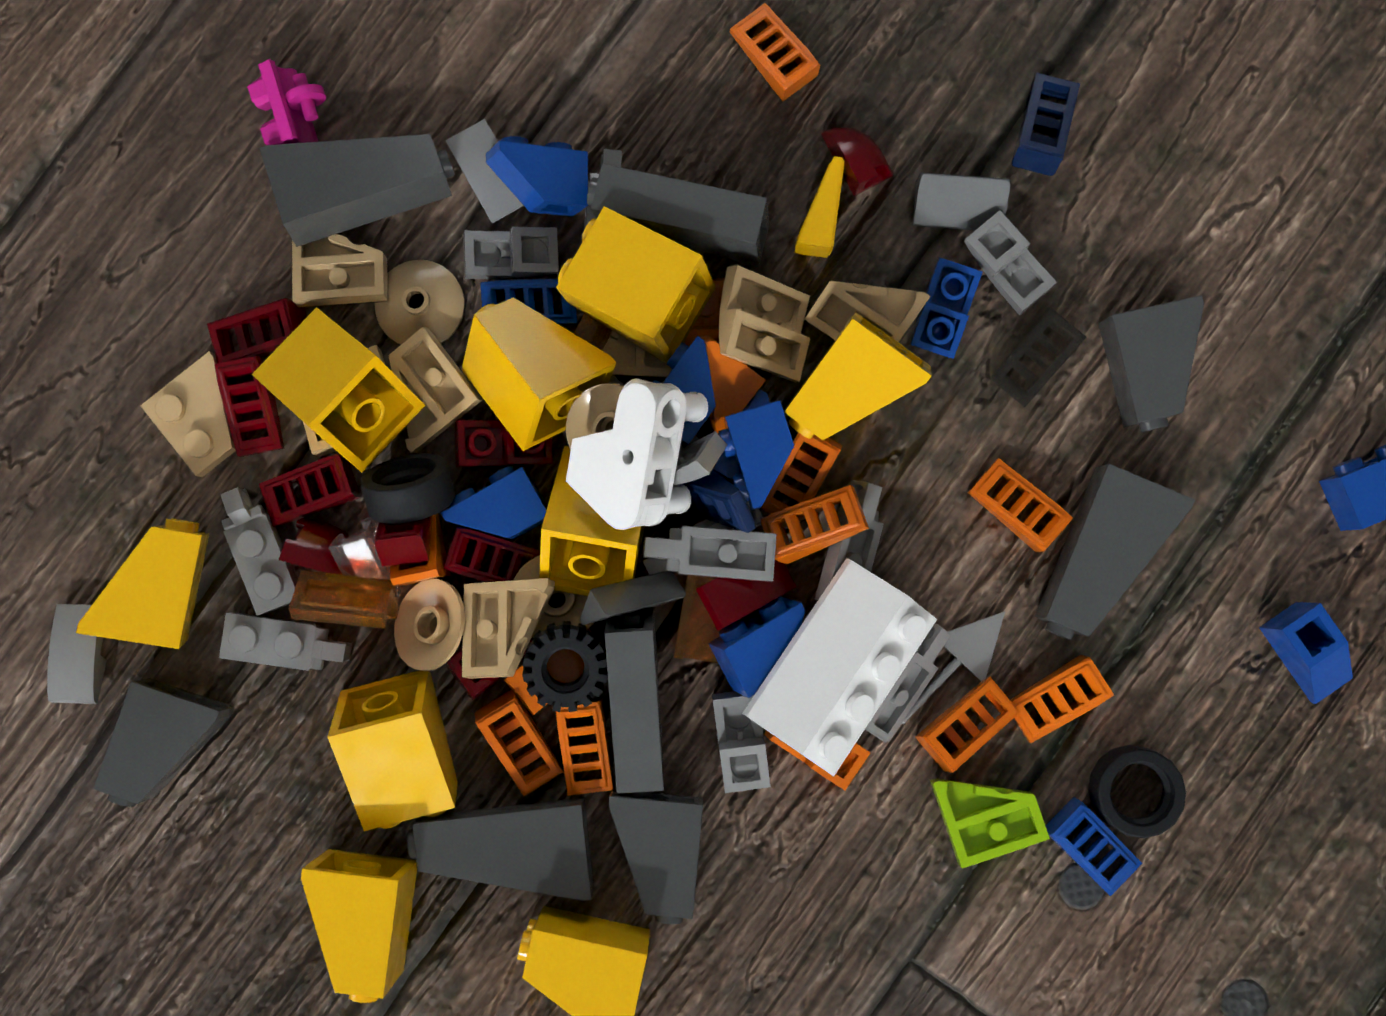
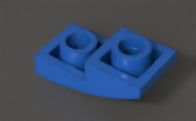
(946, 311)

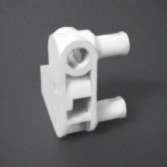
(619, 465)

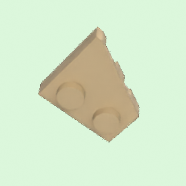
(885, 307)
(193, 416)

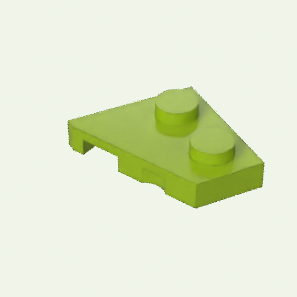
(988, 819)

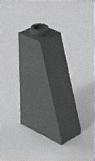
(353, 181)
(687, 212)
(1107, 547)
(635, 702)
(515, 847)

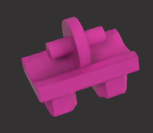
(291, 102)

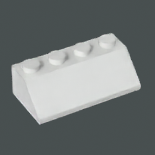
(840, 666)

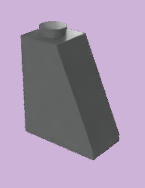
(1152, 359)
(155, 739)
(662, 850)

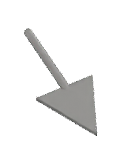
(970, 646)

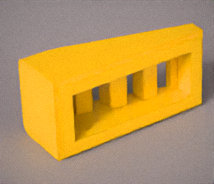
(819, 226)

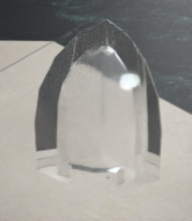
(358, 554)

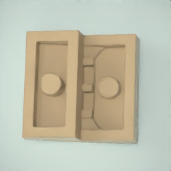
(763, 323)

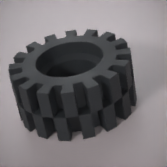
(555, 692)

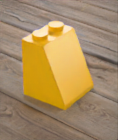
(637, 283)
(530, 369)
(854, 380)
(339, 389)
(579, 545)
(153, 590)
(394, 750)
(361, 918)
(585, 962)

